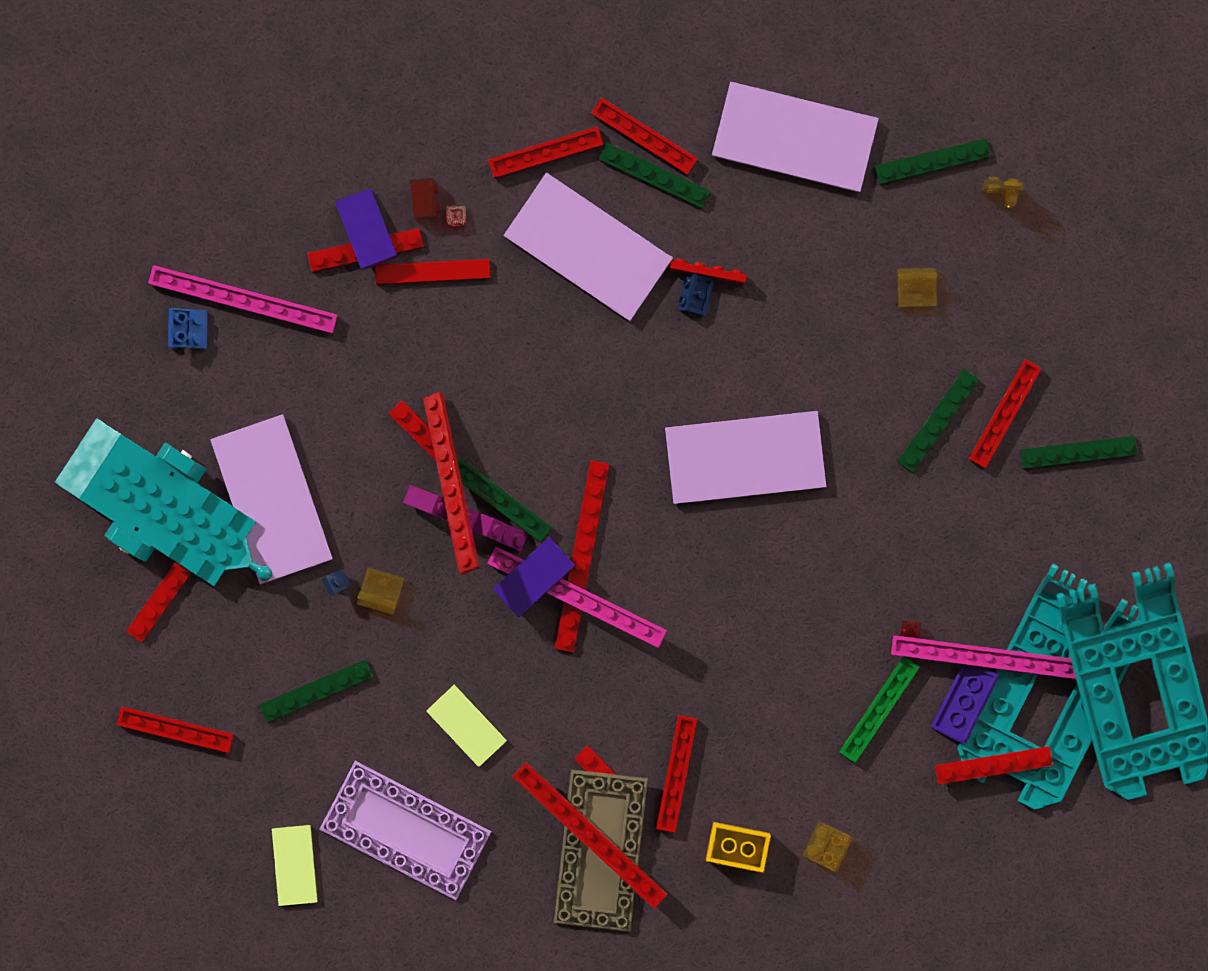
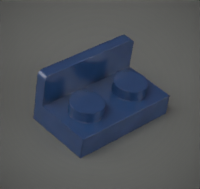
(695, 293)

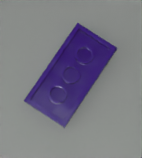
(366, 229)
(534, 577)
(965, 702)

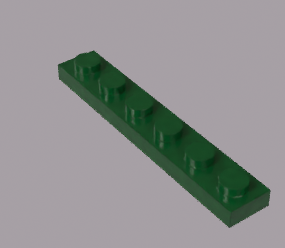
(932, 161)
(654, 175)
(938, 420)
(1078, 452)
(503, 501)
(316, 690)

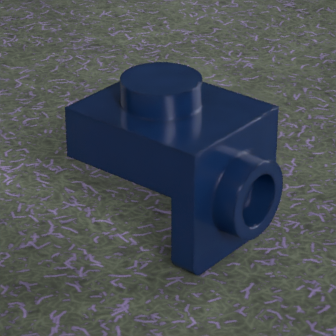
(336, 582)

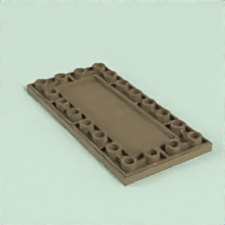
(587, 887)

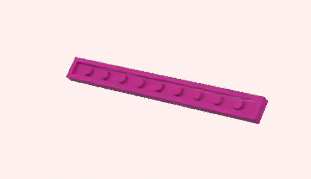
(243, 299)
(589, 602)
(982, 656)

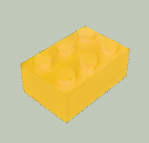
(738, 847)

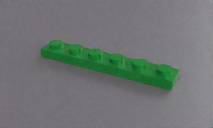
(879, 709)

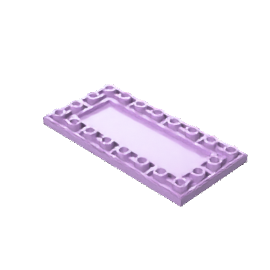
(795, 137)
(588, 247)
(745, 457)
(271, 489)
(405, 830)

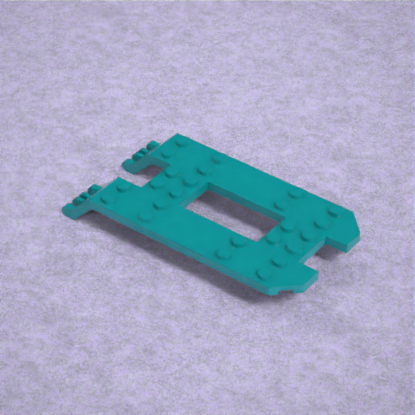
(1039, 634)
(1100, 650)

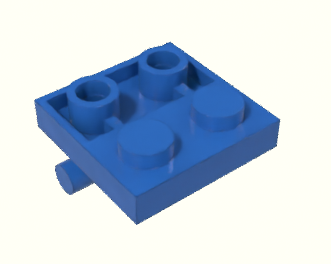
(187, 328)

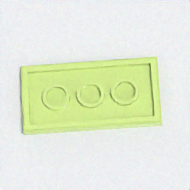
(466, 725)
(294, 865)

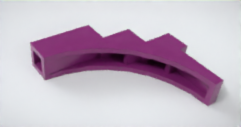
(479, 522)

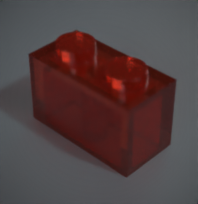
(424, 198)

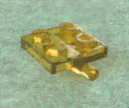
(1010, 188)
(917, 287)
(380, 591)
(827, 846)

